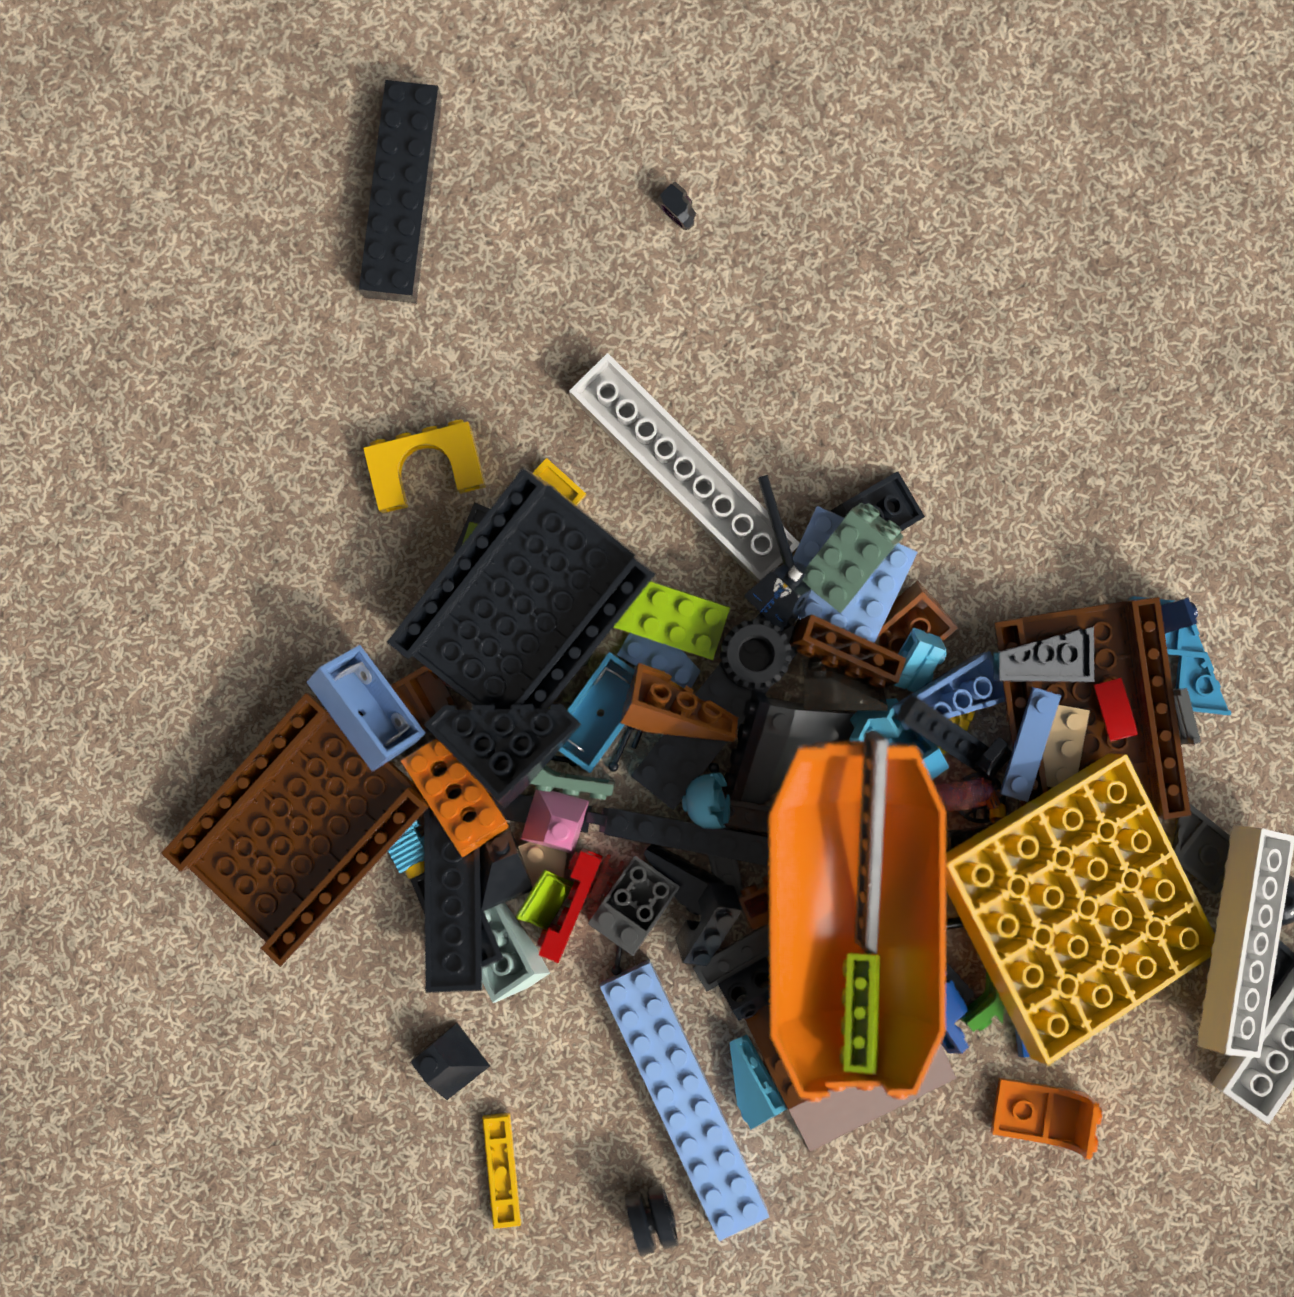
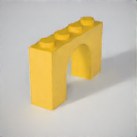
(387, 460)

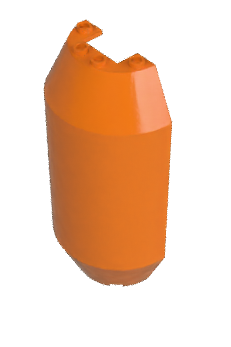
(814, 914)

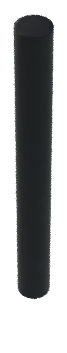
(776, 521)

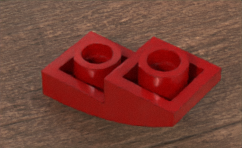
(1115, 709)

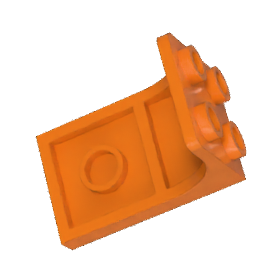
(1046, 1115)

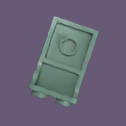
(851, 555)
(573, 784)

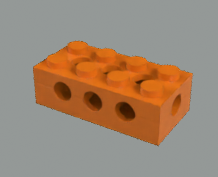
(450, 812)

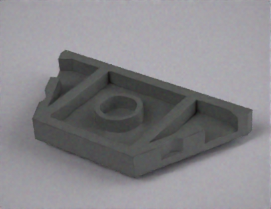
(1202, 849)

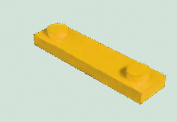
(501, 1170)

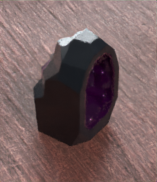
(677, 206)

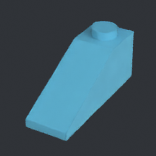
(754, 1087)

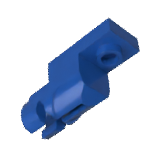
(955, 1008)

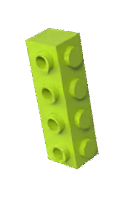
(861, 1013)

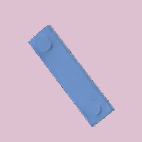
(1030, 744)

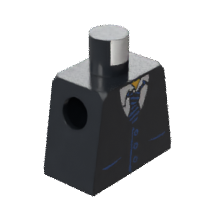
(781, 594)

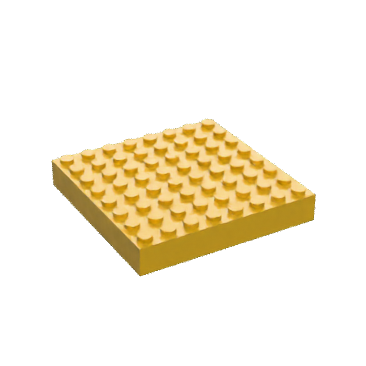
(1078, 907)

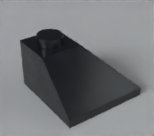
(502, 871)
(450, 1062)

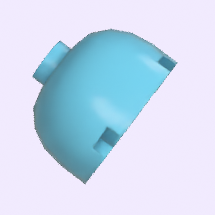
(707, 802)

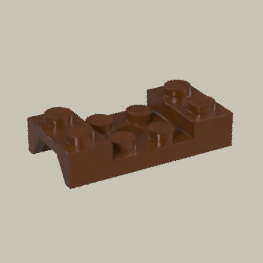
(422, 694)

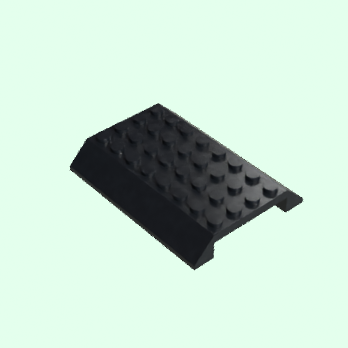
(523, 599)

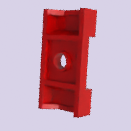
(554, 940)

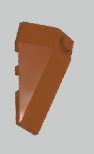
(914, 610)
(666, 708)

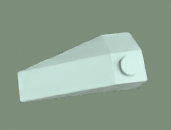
(520, 962)

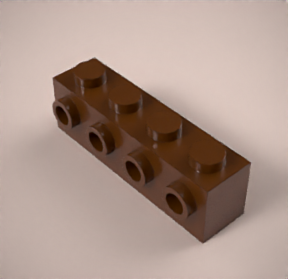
(847, 651)

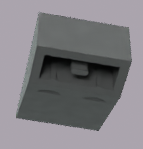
(634, 905)

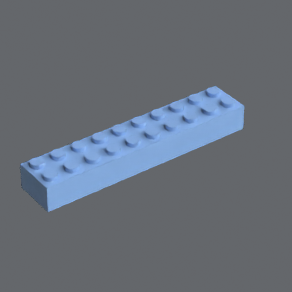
(684, 1100)

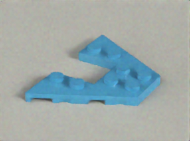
(1194, 669)

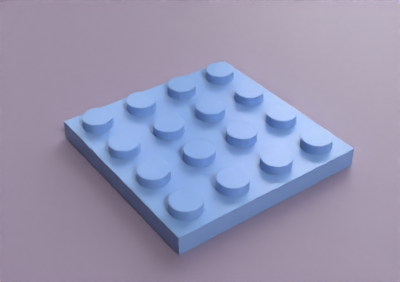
(873, 602)

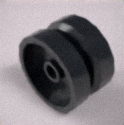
(651, 1219)

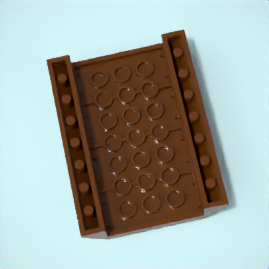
(1129, 647)
(296, 828)

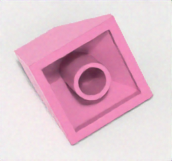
(555, 820)

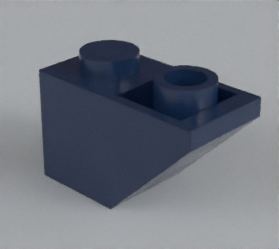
(1179, 614)

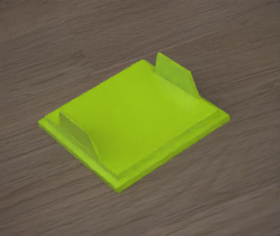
(545, 899)

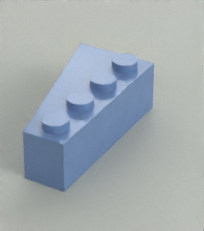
(962, 688)

